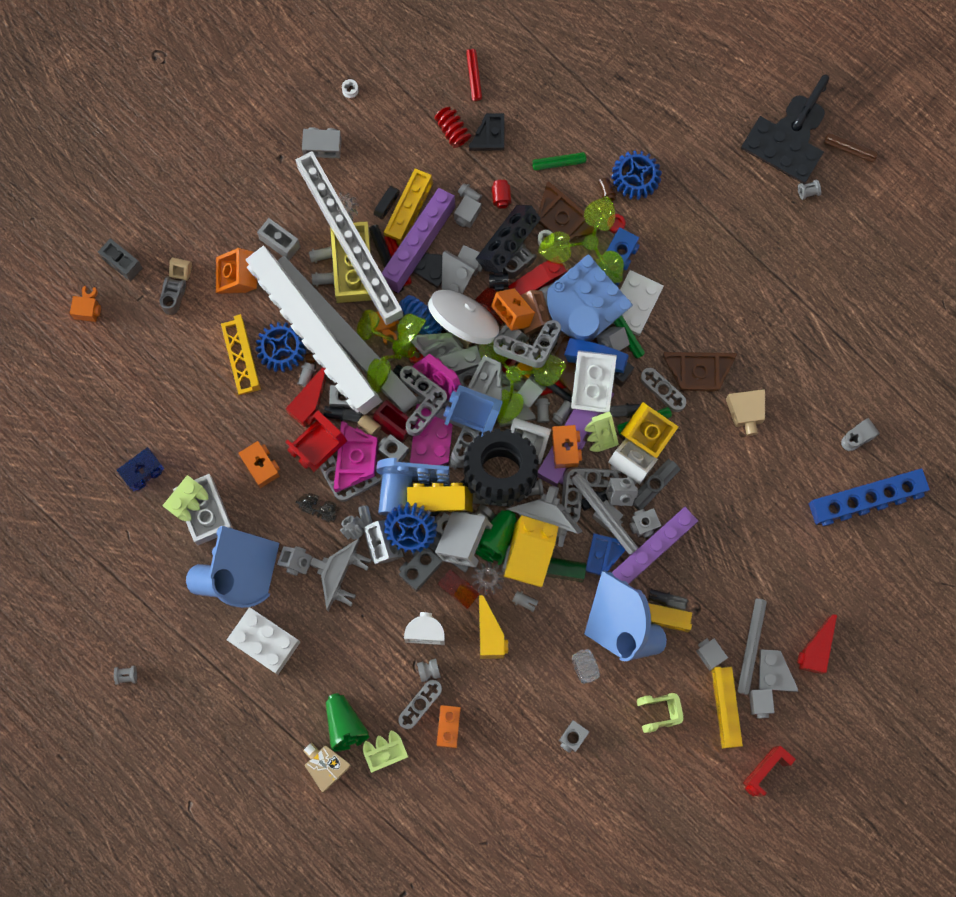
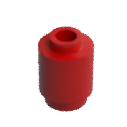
(501, 194)

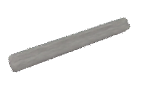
(604, 513)
(752, 647)

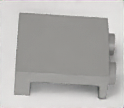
(462, 538)

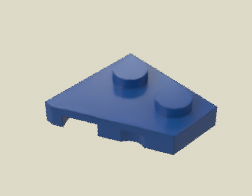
(603, 554)

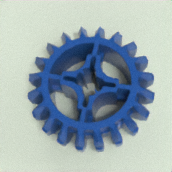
(648, 167)
(414, 306)
(267, 338)
(411, 517)

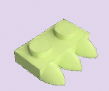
(602, 432)
(184, 498)
(385, 753)

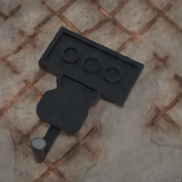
(786, 143)

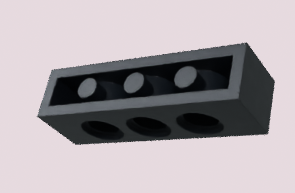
(508, 238)

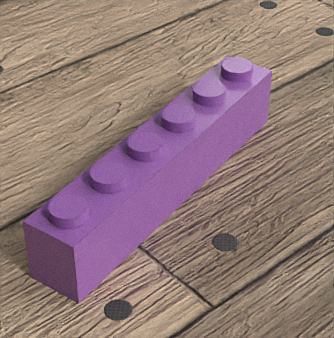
(418, 239)
(581, 419)
(655, 546)

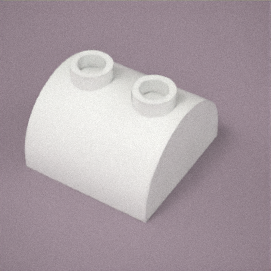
(536, 434)
(632, 461)
(424, 630)

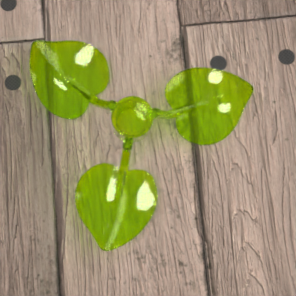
(602, 216)
(407, 328)
(513, 402)

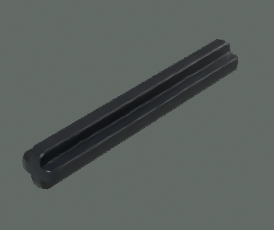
(381, 246)

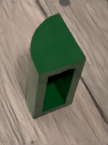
(566, 569)

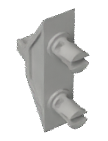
(549, 511)
(334, 569)

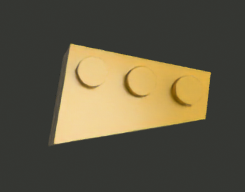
(441, 497)

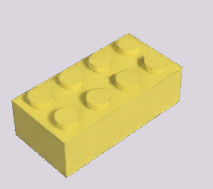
(346, 280)

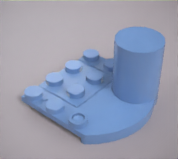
(585, 301)
(399, 476)
(238, 570)
(623, 621)

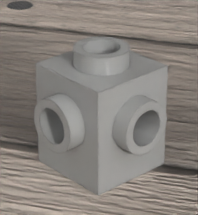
(621, 491)
(648, 517)
(294, 560)

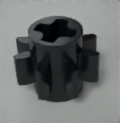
(498, 281)

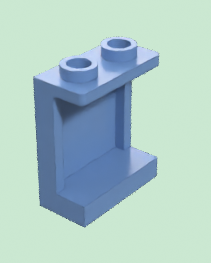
(472, 409)

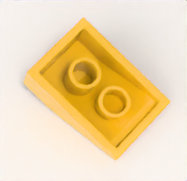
(530, 550)
(491, 636)

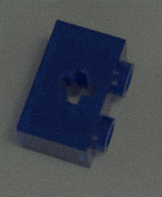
(131, 473)

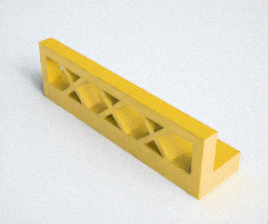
(409, 206)
(246, 352)
(670, 618)
(726, 707)

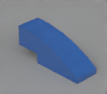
(581, 345)

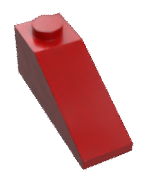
(539, 277)
(308, 400)
(817, 652)

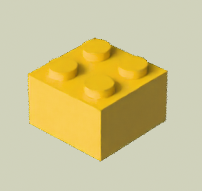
(649, 430)

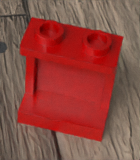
(317, 443)
(775, 755)

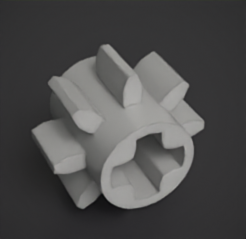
(352, 527)

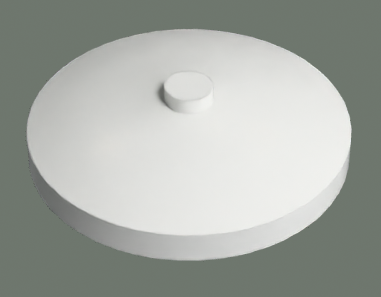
(463, 317)

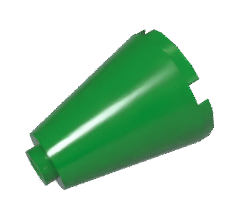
(495, 541)
(344, 724)

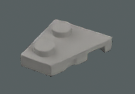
(488, 378)

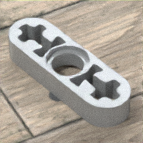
(649, 384)
(428, 704)

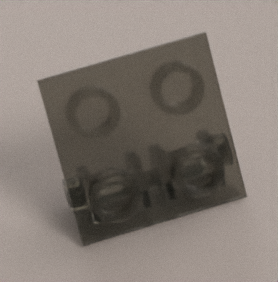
(312, 502)

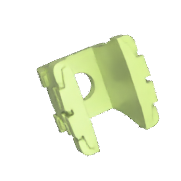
(674, 707)

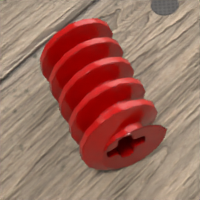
(451, 127)

